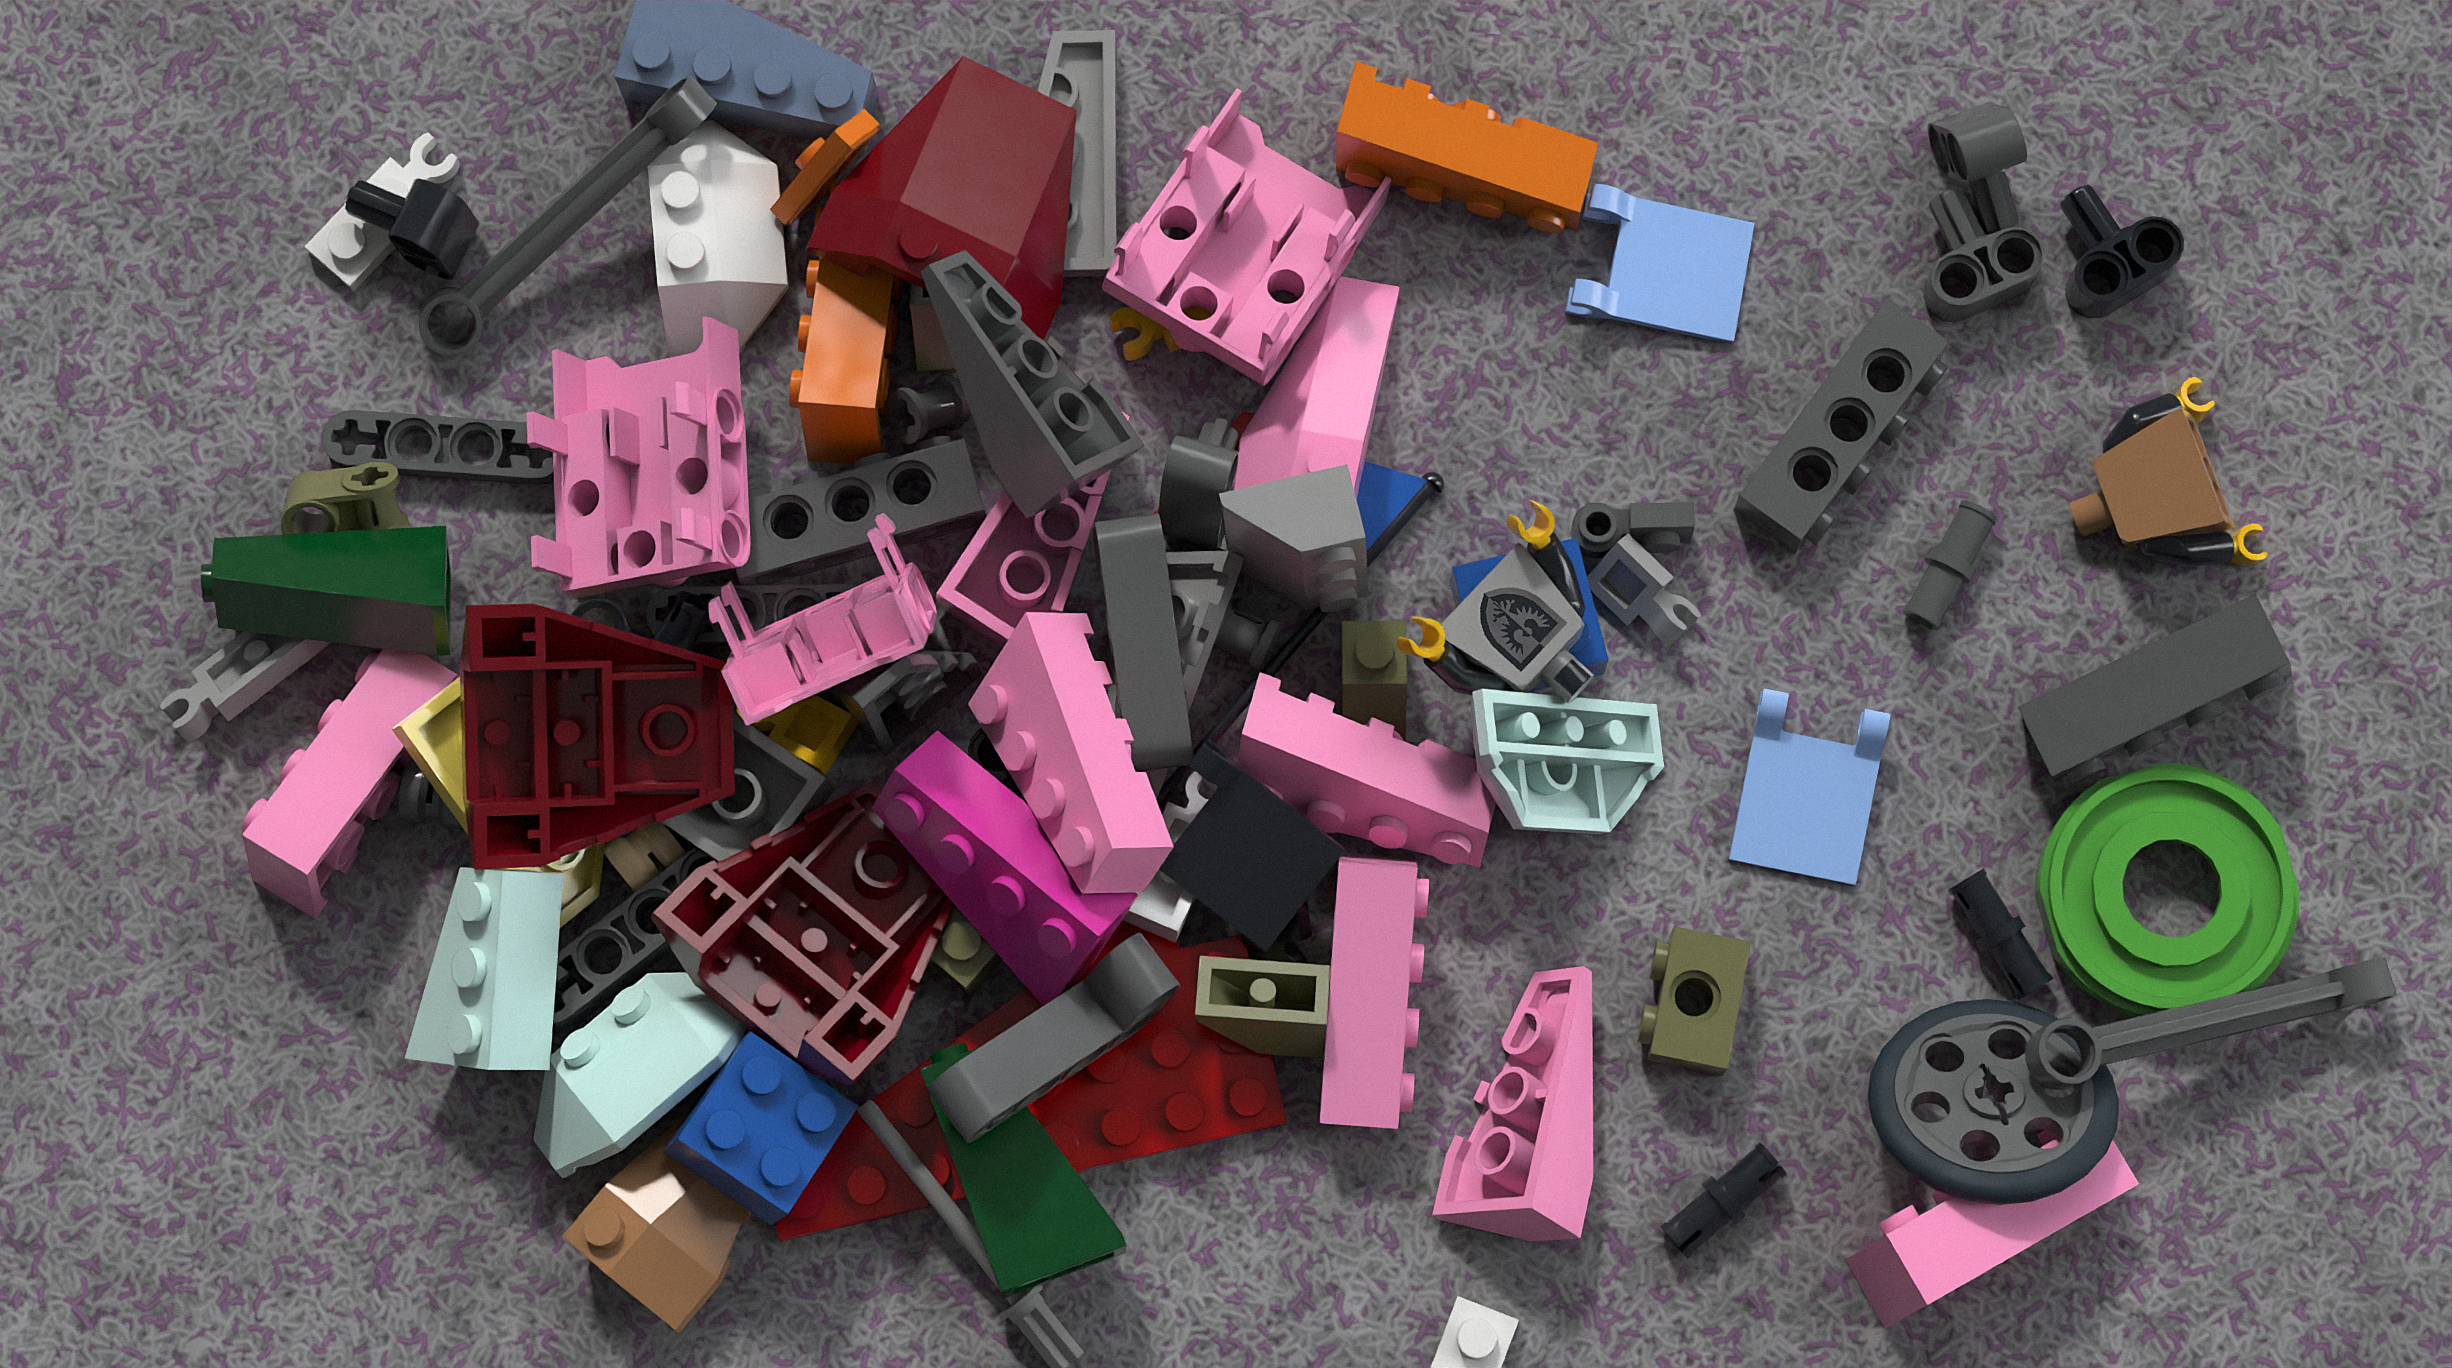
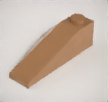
(661, 1233)

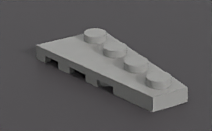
(1083, 76)
(1200, 595)

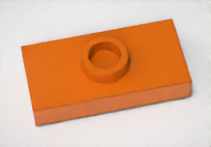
(824, 164)

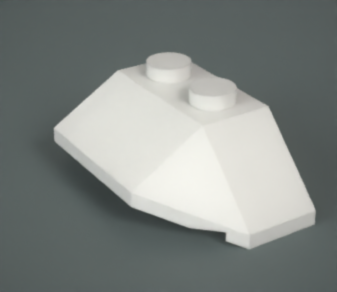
(715, 236)

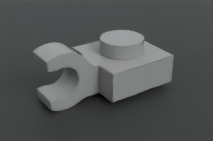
(1634, 586)

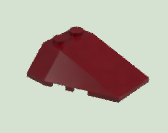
(969, 171)
(582, 733)
(812, 935)

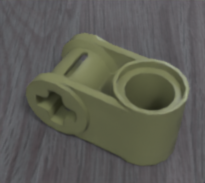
(346, 500)

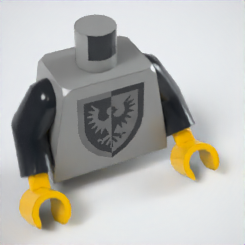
(1513, 622)

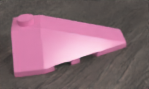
(1533, 1144)

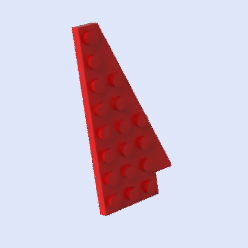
(1145, 1097)

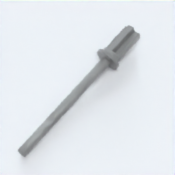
(1025, 1308)

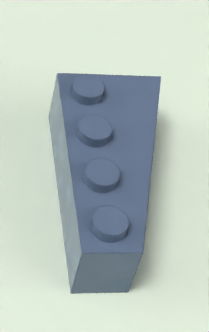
(745, 63)

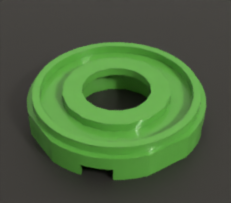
(2085, 905)

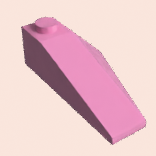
(1326, 391)

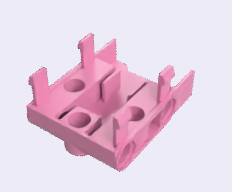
(1253, 231)
(643, 449)
(828, 640)

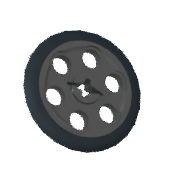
(1933, 1150)

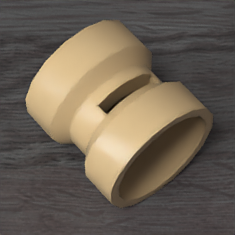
(643, 853)

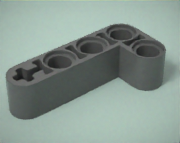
(1143, 640)
(623, 928)
(1056, 1040)

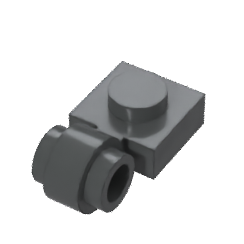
(1654, 525)

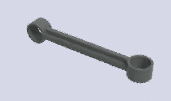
(665, 124)
(2212, 1019)

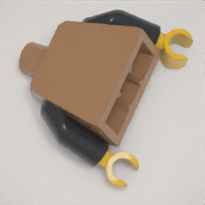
(2164, 487)

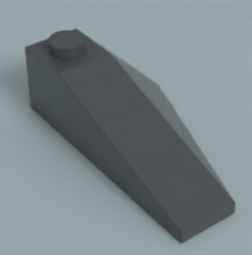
(1032, 412)
(905, 693)

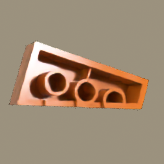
(1461, 153)
(844, 361)

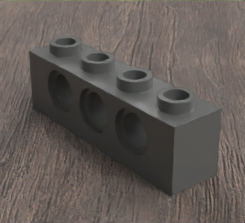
(1888, 342)
(829, 541)

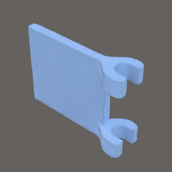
(1667, 268)
(1807, 796)

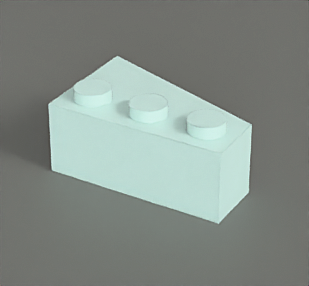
(493, 973)

